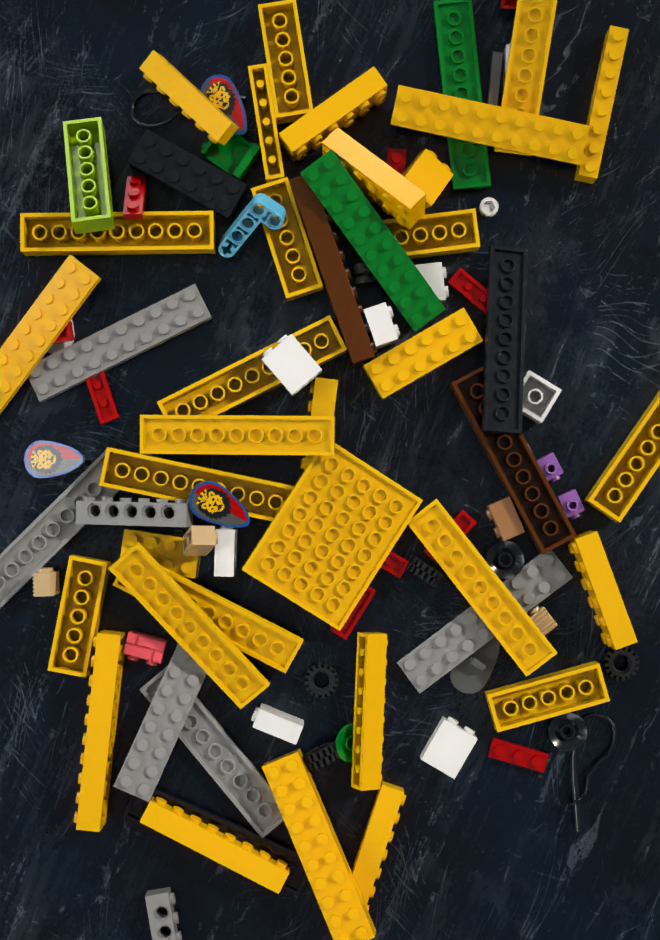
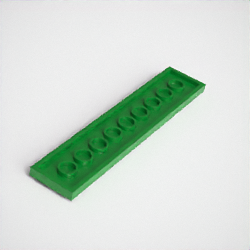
(461, 79)
(372, 240)

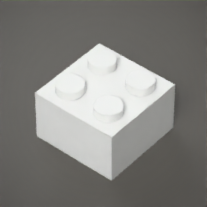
(381, 325)
(538, 397)

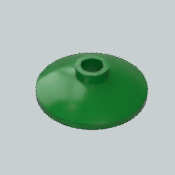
(344, 743)

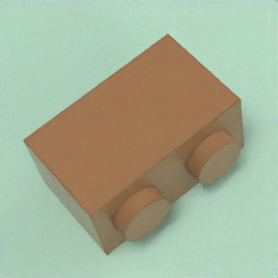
(505, 519)

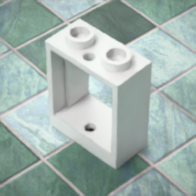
(226, 552)

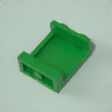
(234, 157)

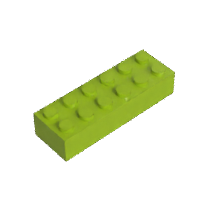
(88, 175)

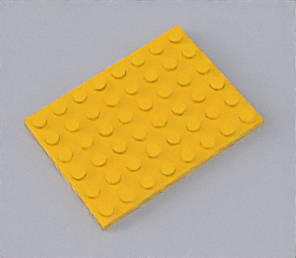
(332, 535)

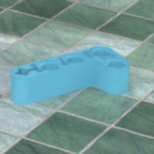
(246, 227)

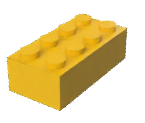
(164, 549)

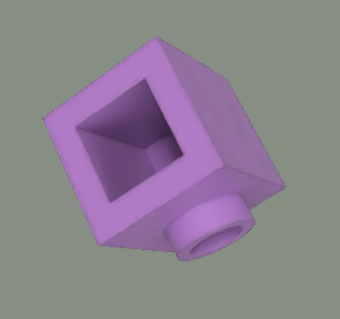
(550, 467)
(571, 504)

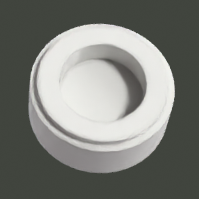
(488, 207)

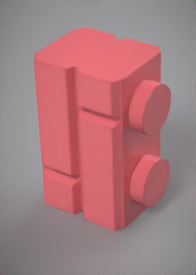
(145, 647)

